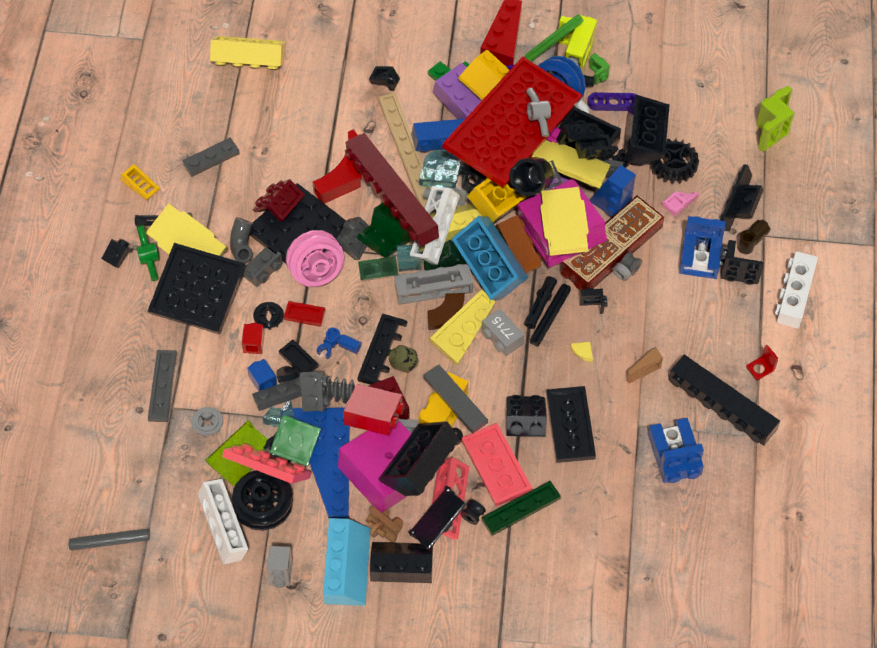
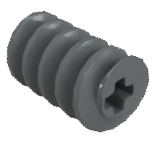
(339, 390)

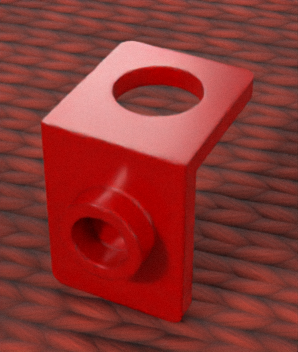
(767, 360)

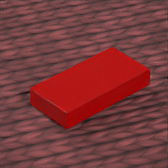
(304, 313)

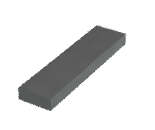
(162, 386)
(455, 398)

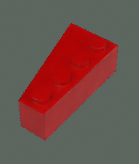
(504, 31)

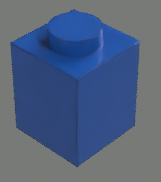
(261, 375)

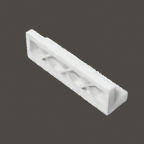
(445, 211)

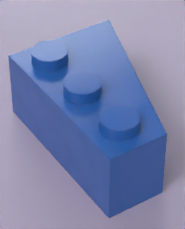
(615, 191)

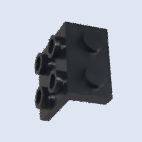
(739, 268)
(526, 416)

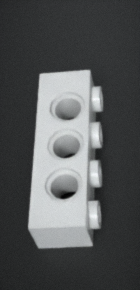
(788, 314)
(222, 521)

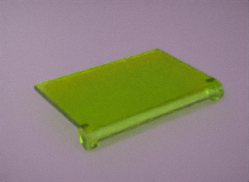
(229, 469)

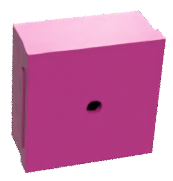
(531, 215)
(365, 461)

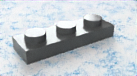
(210, 157)
(277, 394)

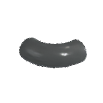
(239, 240)

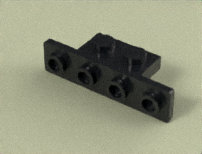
(743, 198)

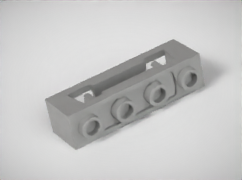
(433, 283)

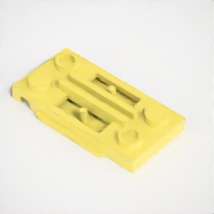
(568, 163)
(564, 221)
(182, 229)

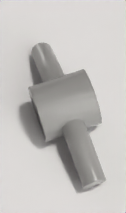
(538, 111)

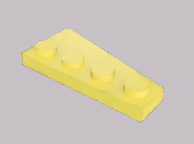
(460, 330)

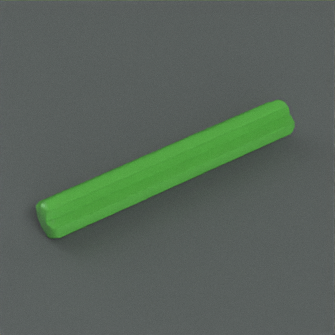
(554, 37)

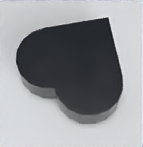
(287, 373)

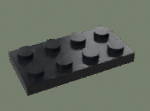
(570, 424)

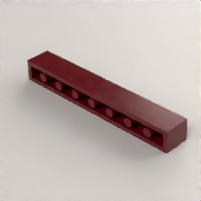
(391, 190)

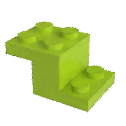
(775, 118)

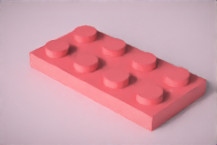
(263, 462)
(496, 464)

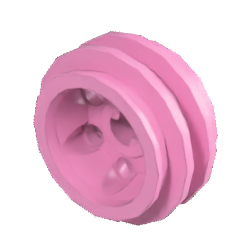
(321, 265)

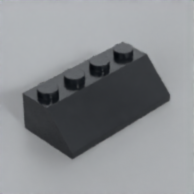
(646, 130)
(420, 458)

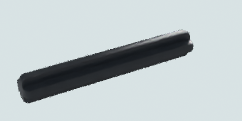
(550, 315)

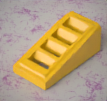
(134, 170)

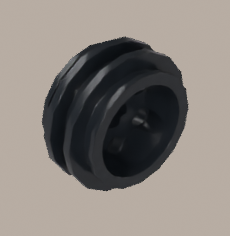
(258, 484)

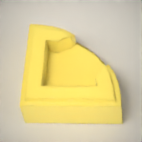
(582, 350)

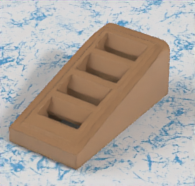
(649, 363)

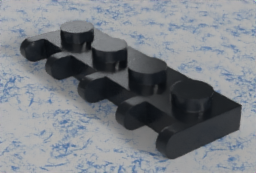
(380, 348)

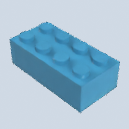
(489, 258)

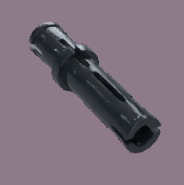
(543, 296)

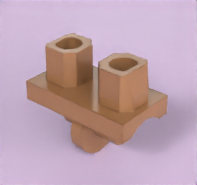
(382, 525)

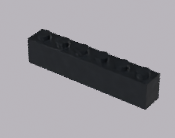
(724, 400)

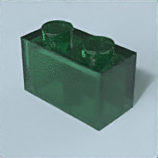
(378, 268)

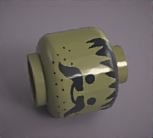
(403, 358)

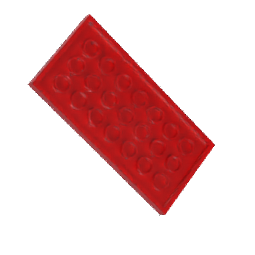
(499, 127)

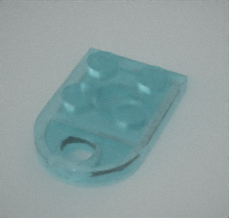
(440, 170)

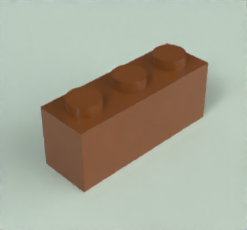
(520, 244)

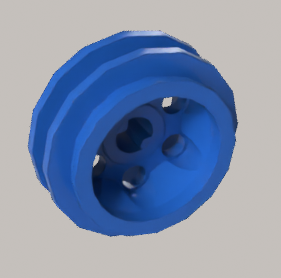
(566, 71)

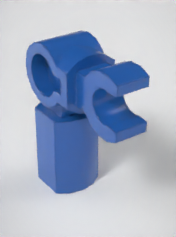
(333, 338)

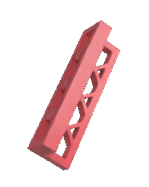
(448, 476)

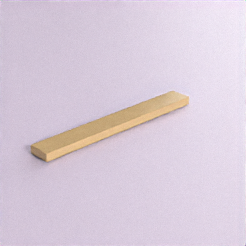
(403, 140)

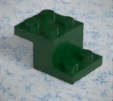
(384, 232)

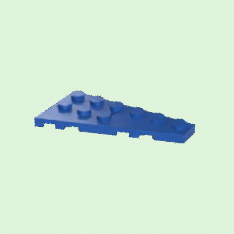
(324, 459)

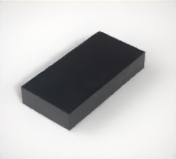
(298, 357)

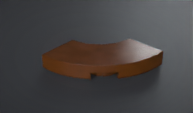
(450, 306)

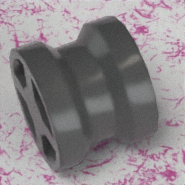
(631, 263)

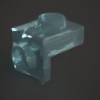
(274, 415)

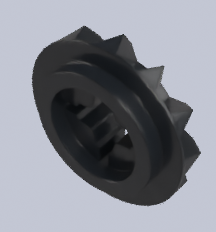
(275, 311)

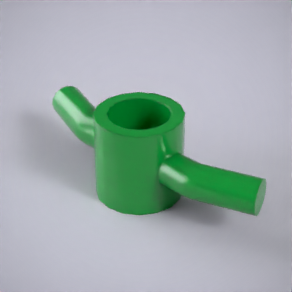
(147, 253)

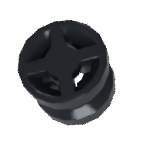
(472, 512)

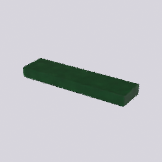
(521, 508)

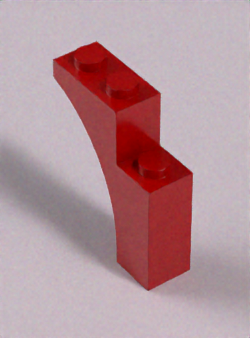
(340, 180)

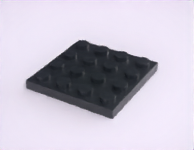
(304, 217)
(196, 288)

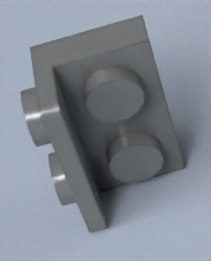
(349, 239)
(262, 266)
(314, 391)

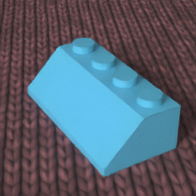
(346, 563)

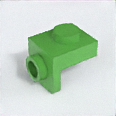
(600, 68)

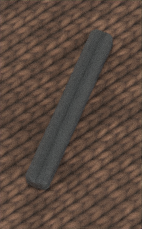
(109, 539)

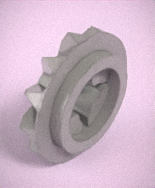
(206, 414)

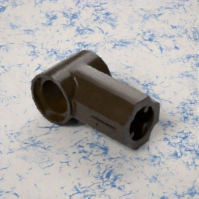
(751, 237)

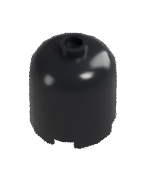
(531, 175)

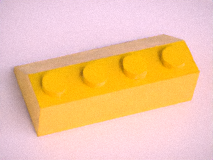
(483, 74)

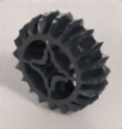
(675, 166)

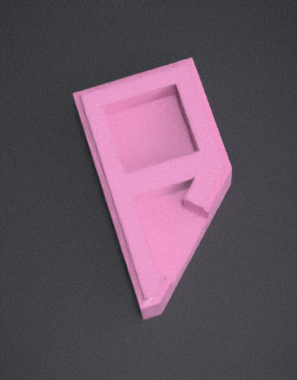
(678, 202)

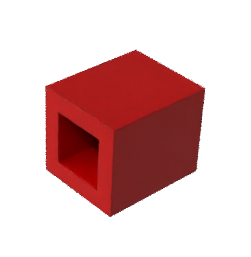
(253, 338)

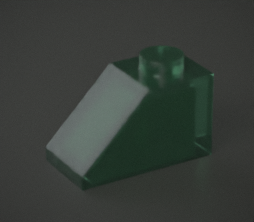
(449, 257)

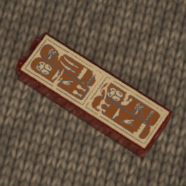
(625, 233)

